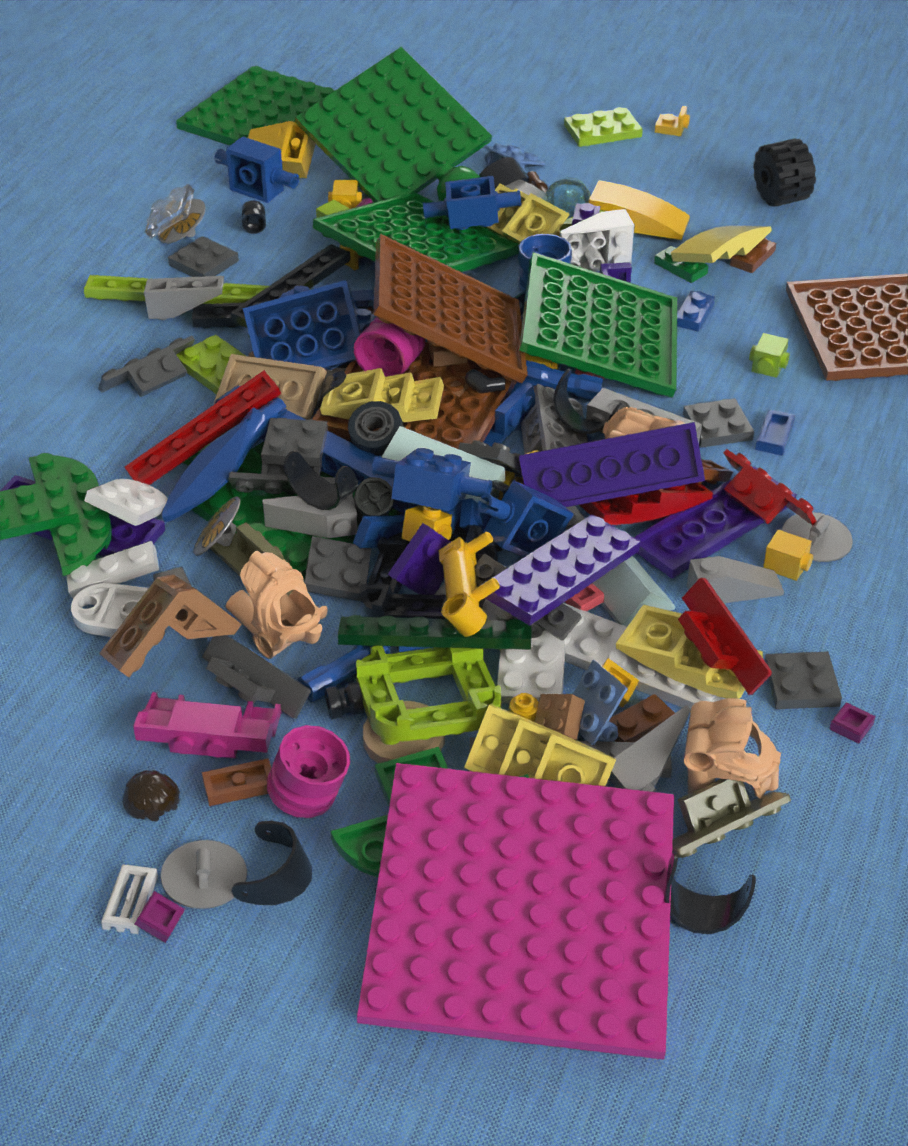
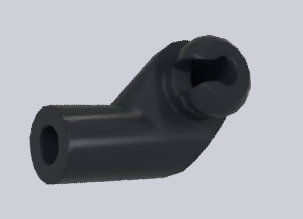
(482, 383)

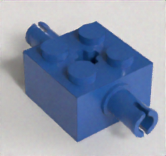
(255, 169)
(472, 203)
(431, 479)
(524, 518)

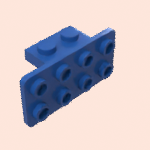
(511, 412)

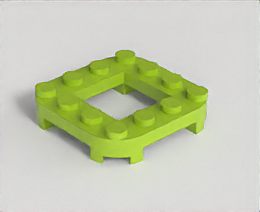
(389, 714)

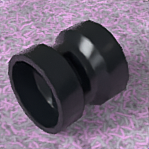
(253, 217)
(339, 704)

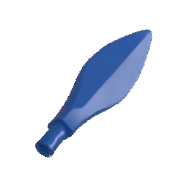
(225, 455)

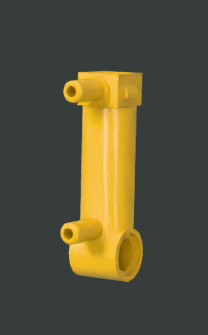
(461, 588)

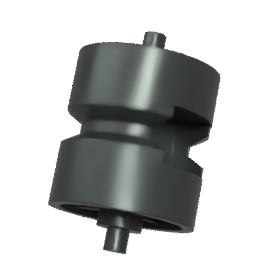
(373, 498)

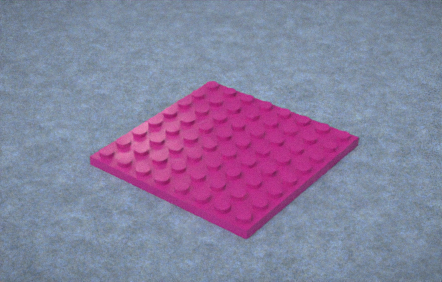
(522, 912)

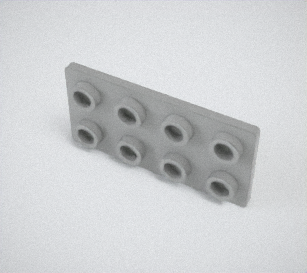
(543, 427)

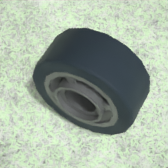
(370, 417)

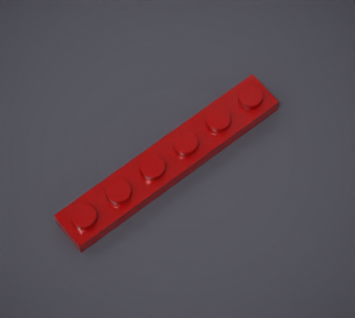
(203, 429)

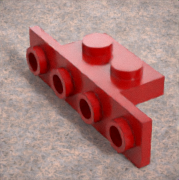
(760, 495)
(721, 637)

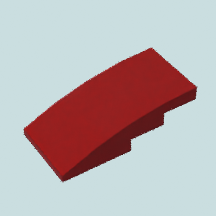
(649, 504)

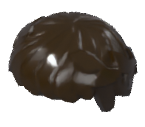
(150, 795)

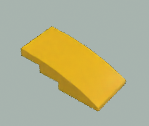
(647, 212)

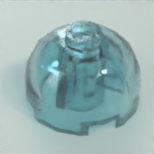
(567, 193)

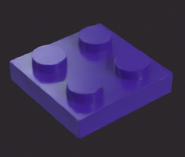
(420, 563)

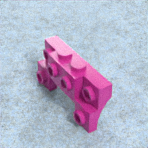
(206, 727)

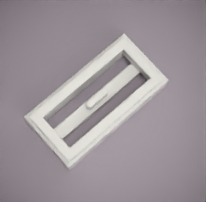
(122, 922)

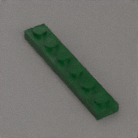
(431, 633)

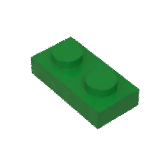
(686, 270)

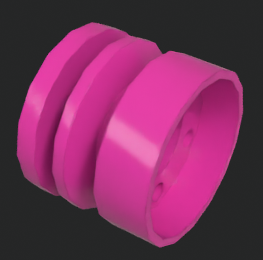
(387, 348)
(308, 771)

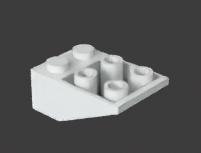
(601, 239)

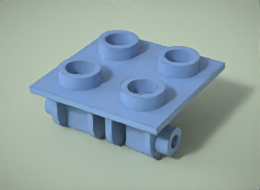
(500, 151)
(601, 696)

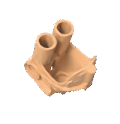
(633, 421)
(269, 612)
(717, 745)

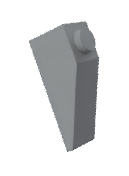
(175, 296)
(298, 516)
(735, 579)
(645, 760)

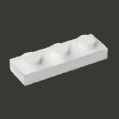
(115, 568)

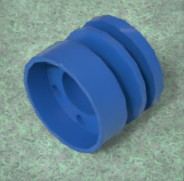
(544, 244)

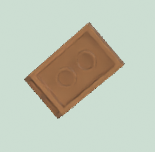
(165, 604)

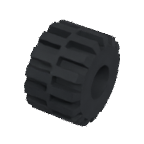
(784, 172)

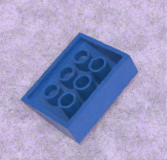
(306, 327)

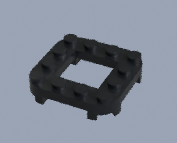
(382, 594)

